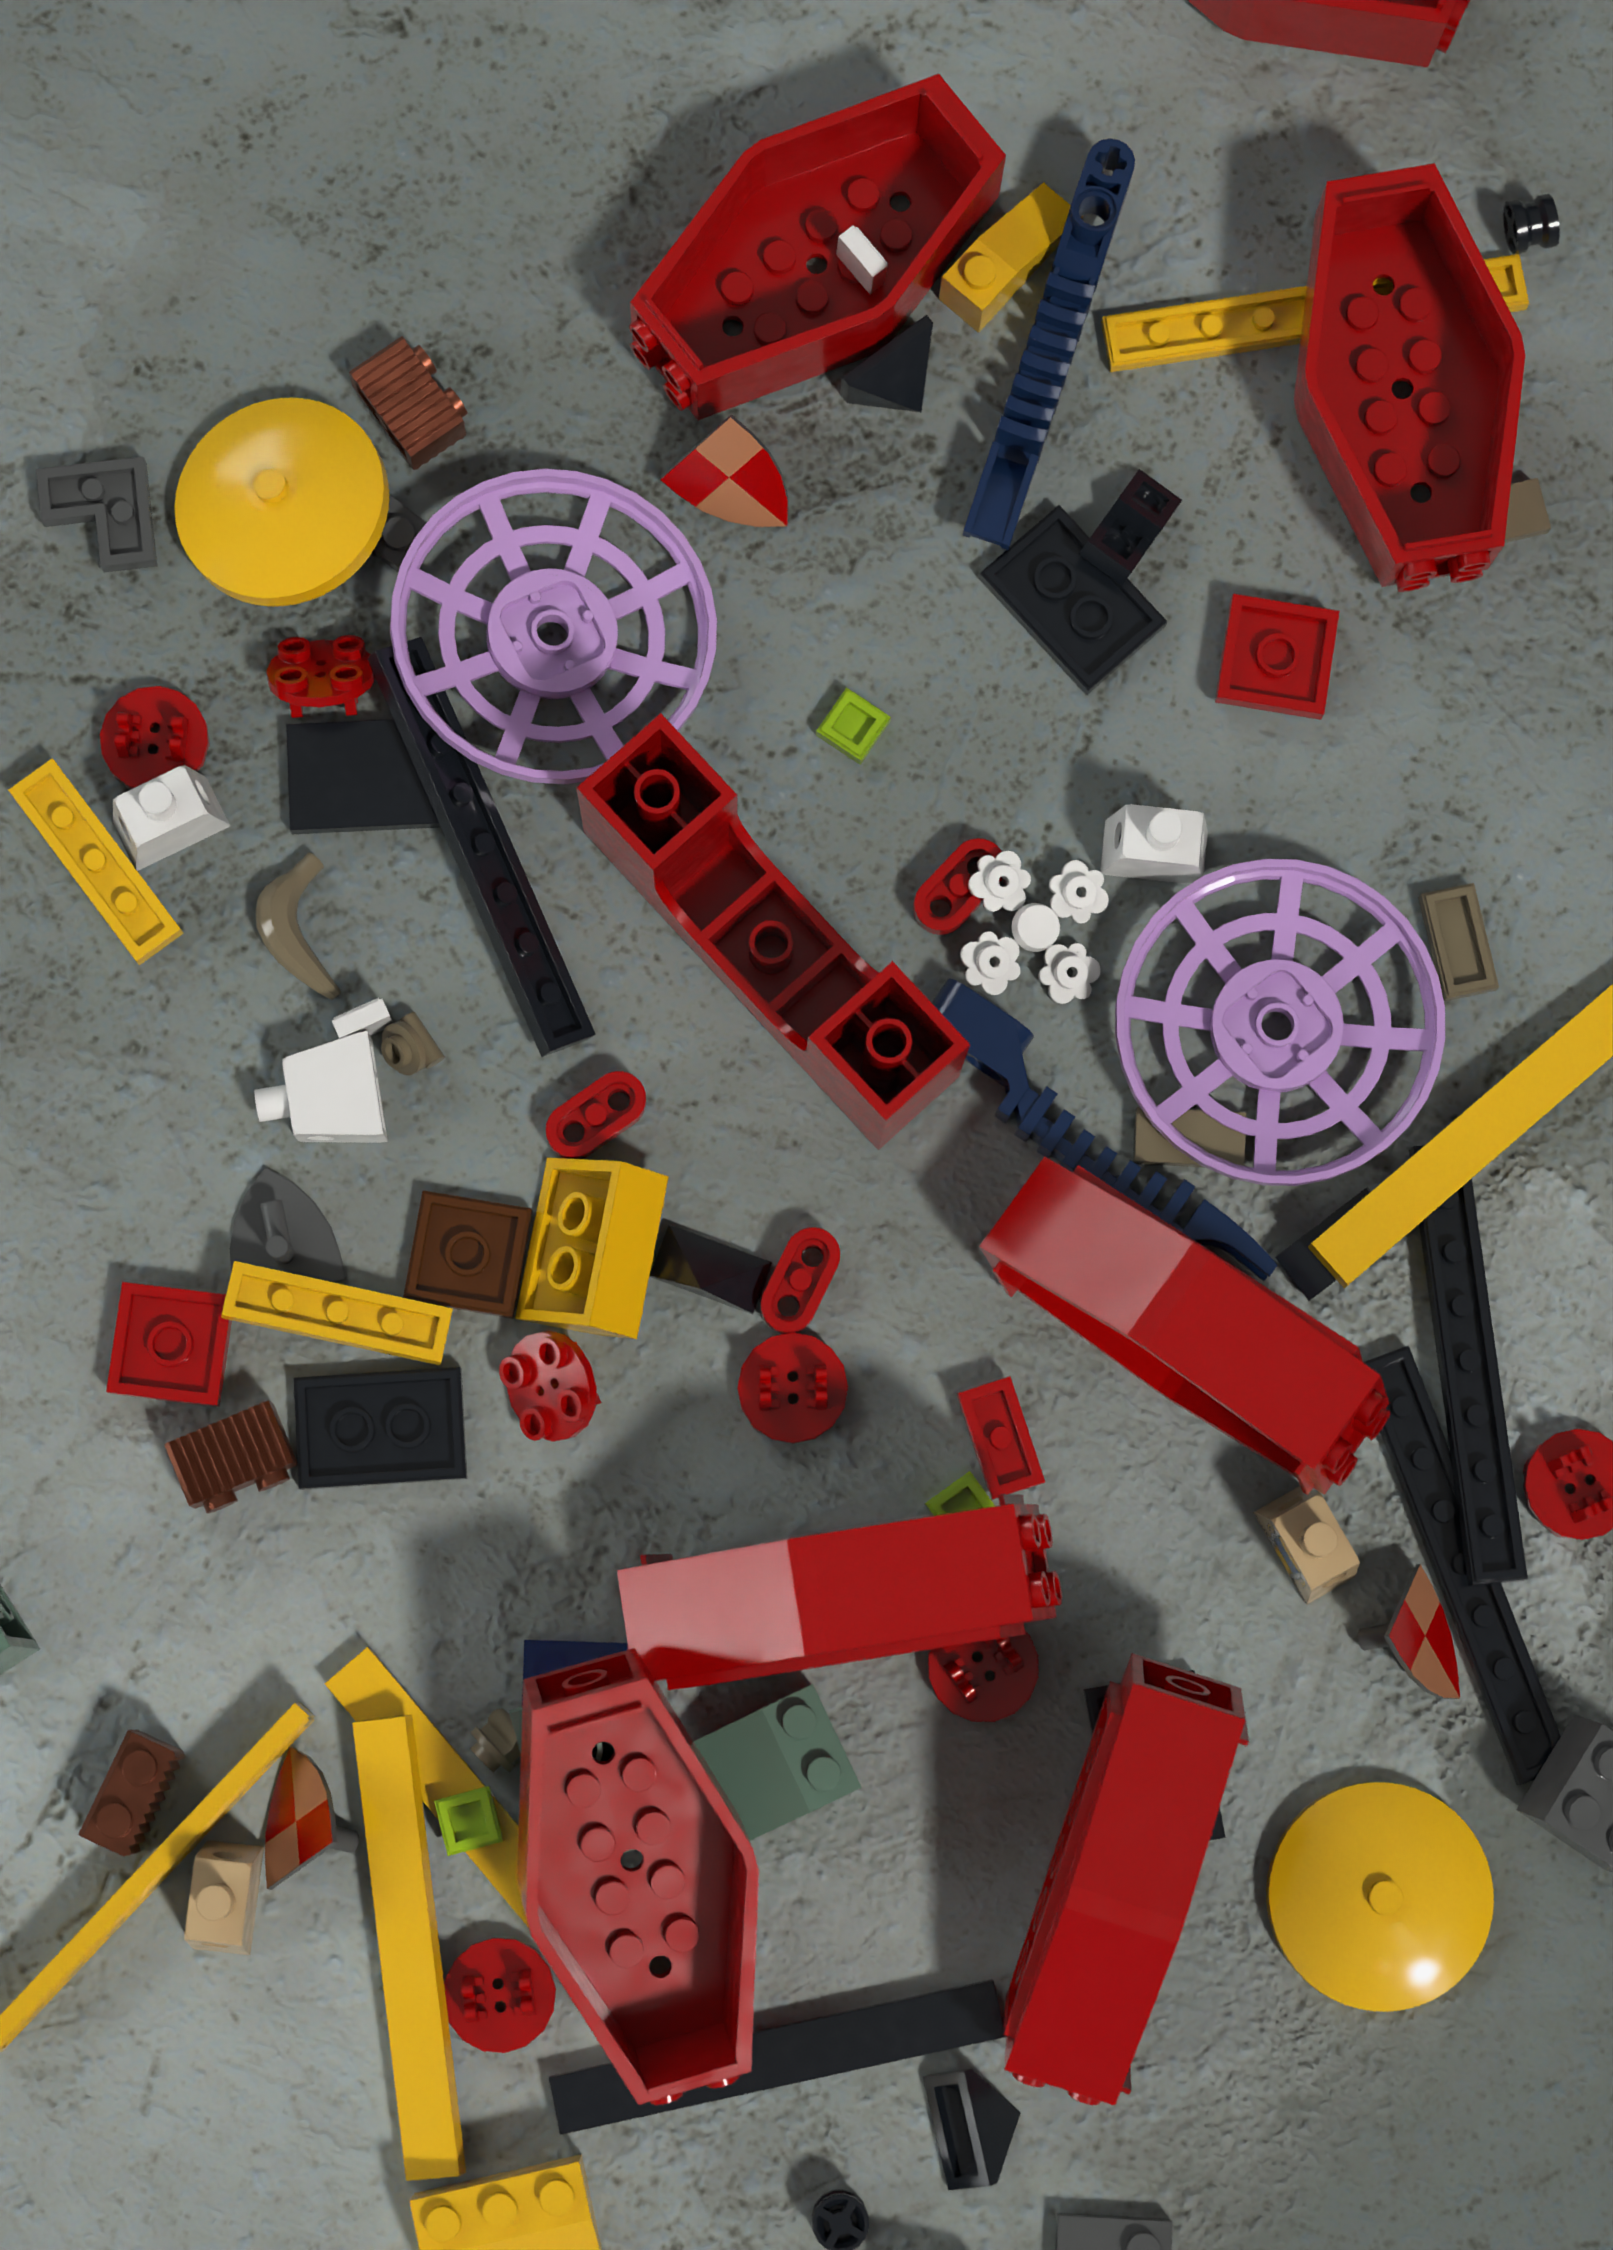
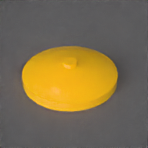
(282, 501)
(1379, 1896)

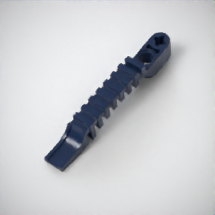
(1051, 344)
(997, 1051)

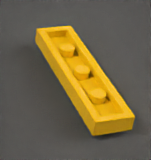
(95, 861)
(336, 1313)

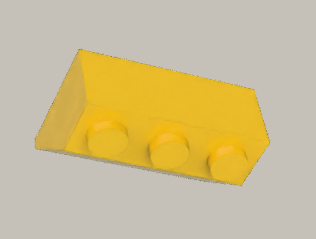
(592, 1246)
(511, 2210)

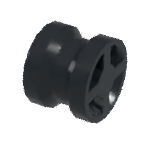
(1531, 223)
(843, 2232)

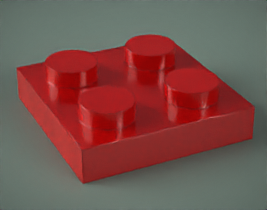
(1277, 656)
(169, 1345)

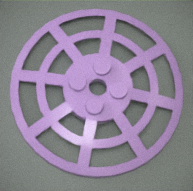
(551, 597)
(1298, 994)

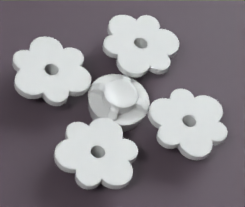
(1034, 927)

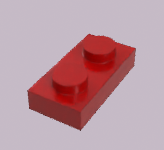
(1000, 1437)

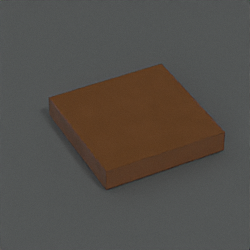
(468, 1254)

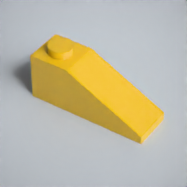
(1004, 257)

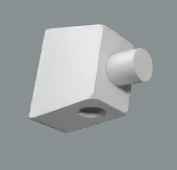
(167, 815)
(1155, 844)
(329, 1093)

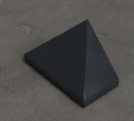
(893, 374)
(710, 1269)
(970, 2127)

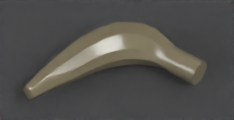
(280, 928)

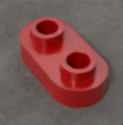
(951, 885)
(595, 1115)
(800, 1281)

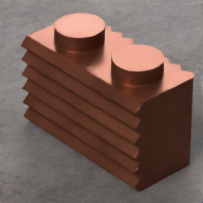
(409, 402)
(232, 1456)
(131, 1793)

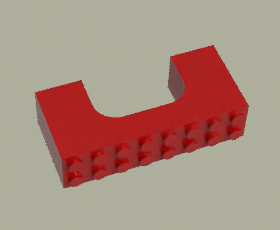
(681, 844)

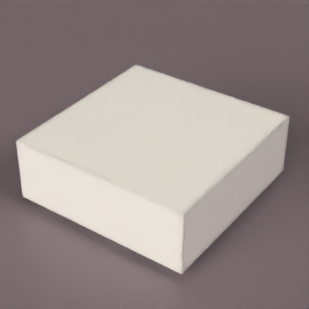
(862, 259)
(367, 1017)

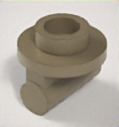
(409, 1046)
(496, 1742)

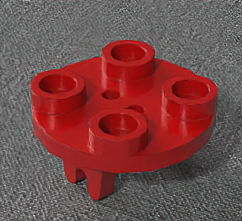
(320, 673)
(128, 735)
(560, 1368)
(819, 1388)
(1568, 1460)
(961, 1681)
(472, 1998)

